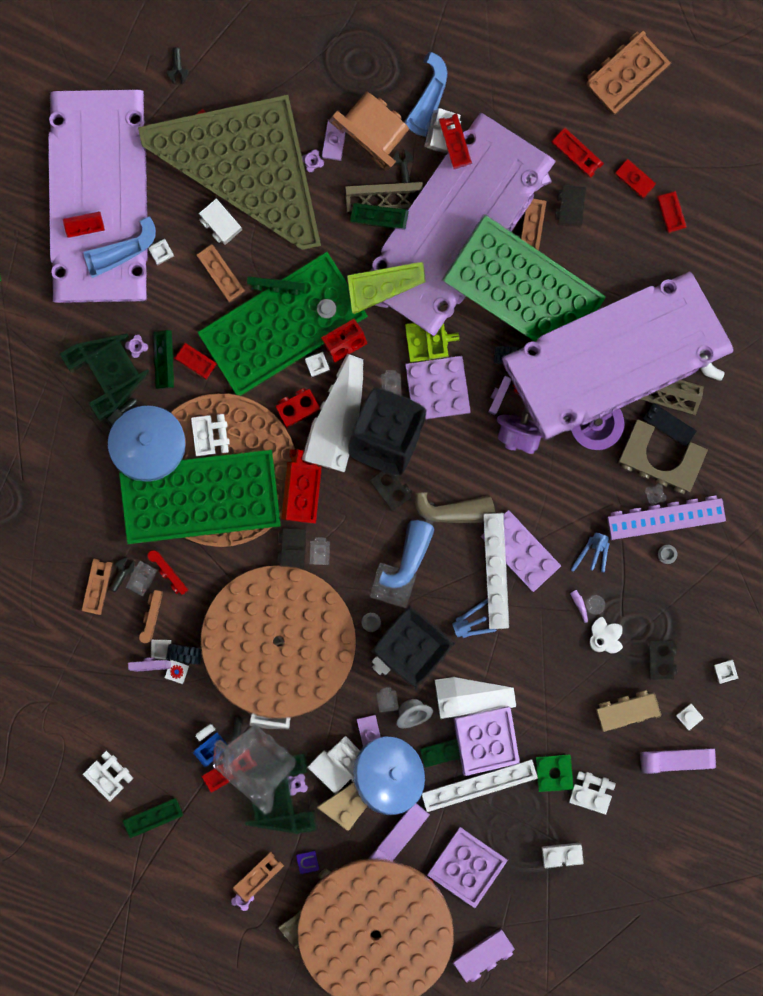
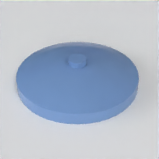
(146, 443)
(389, 775)

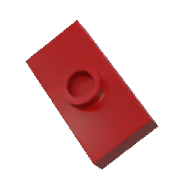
(635, 178)
(671, 212)
(83, 224)
(195, 361)

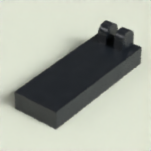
(669, 425)

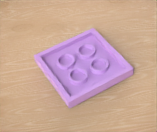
(439, 386)
(486, 740)
(467, 867)

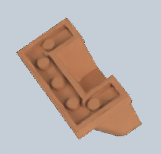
(373, 128)

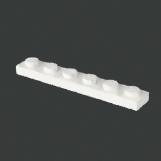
(496, 570)
(479, 785)

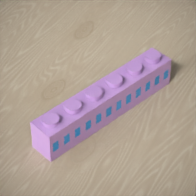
(666, 519)

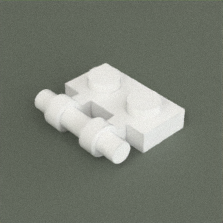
(204, 438)
(103, 780)
(590, 798)

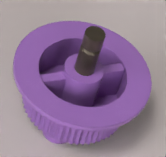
(519, 432)
(600, 432)

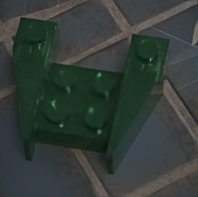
(110, 367)
(283, 815)

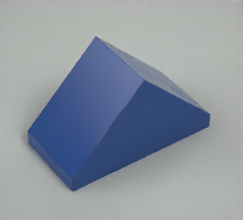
(205, 752)

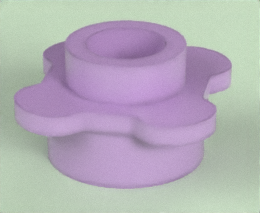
(317, 161)
(136, 341)
(300, 779)
(237, 901)

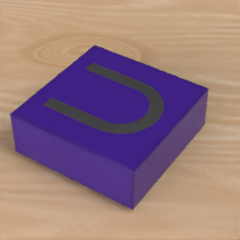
(307, 862)

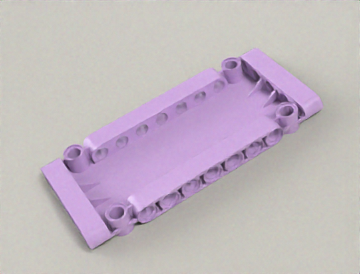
(92, 169)
(451, 209)
(617, 355)

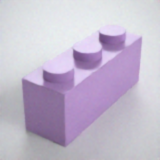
(484, 955)

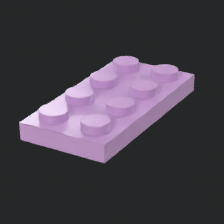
(525, 554)

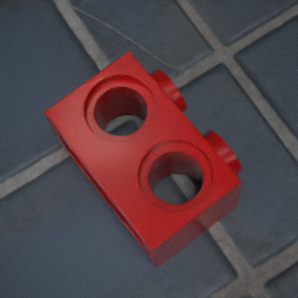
(344, 340)
(299, 412)

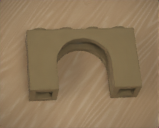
(635, 458)

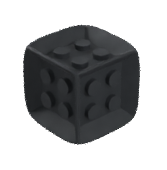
(387, 431)
(412, 647)

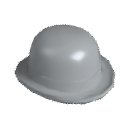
(413, 713)

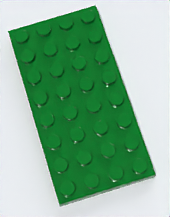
(519, 282)
(278, 327)
(203, 498)

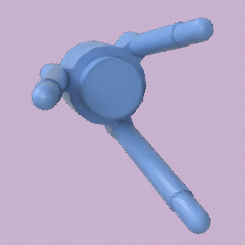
(599, 543)
(463, 626)

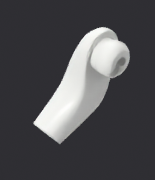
(711, 371)

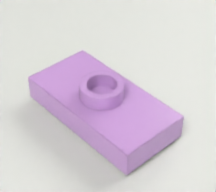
(333, 143)
(498, 395)
(149, 664)
(368, 729)

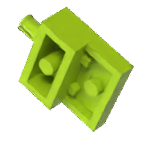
(424, 346)

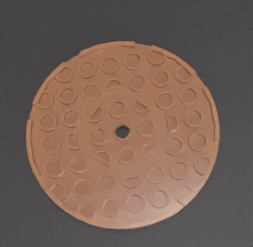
(248, 430)
(273, 678)
(384, 898)

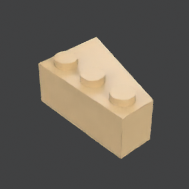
(627, 710)
(344, 806)

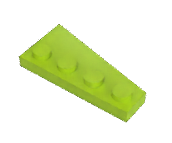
(379, 285)

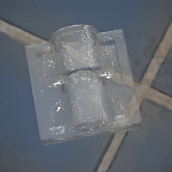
(395, 596)

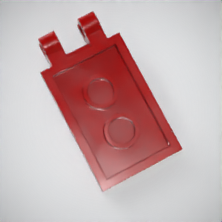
(301, 489)

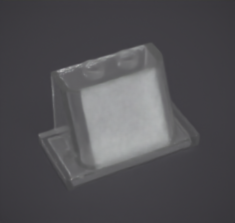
(254, 765)

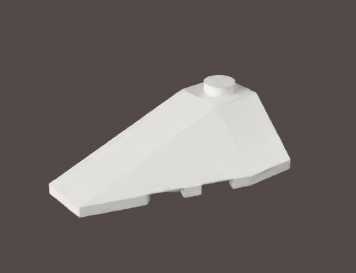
(467, 697)

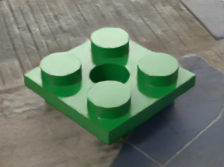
(565, 779)

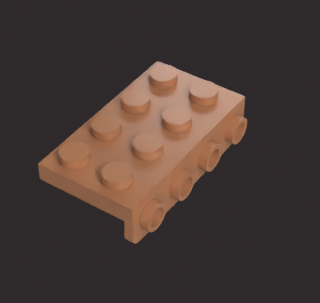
(627, 72)

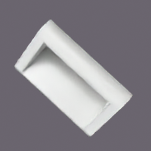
(344, 756)

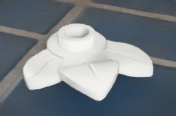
(607, 634)

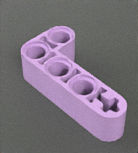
(677, 760)
(401, 833)

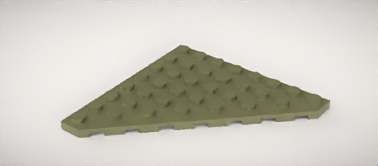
(246, 158)

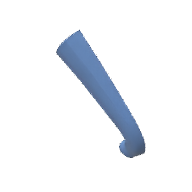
(421, 114)
(111, 256)
(416, 544)

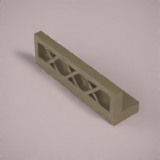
(384, 189)
(682, 391)

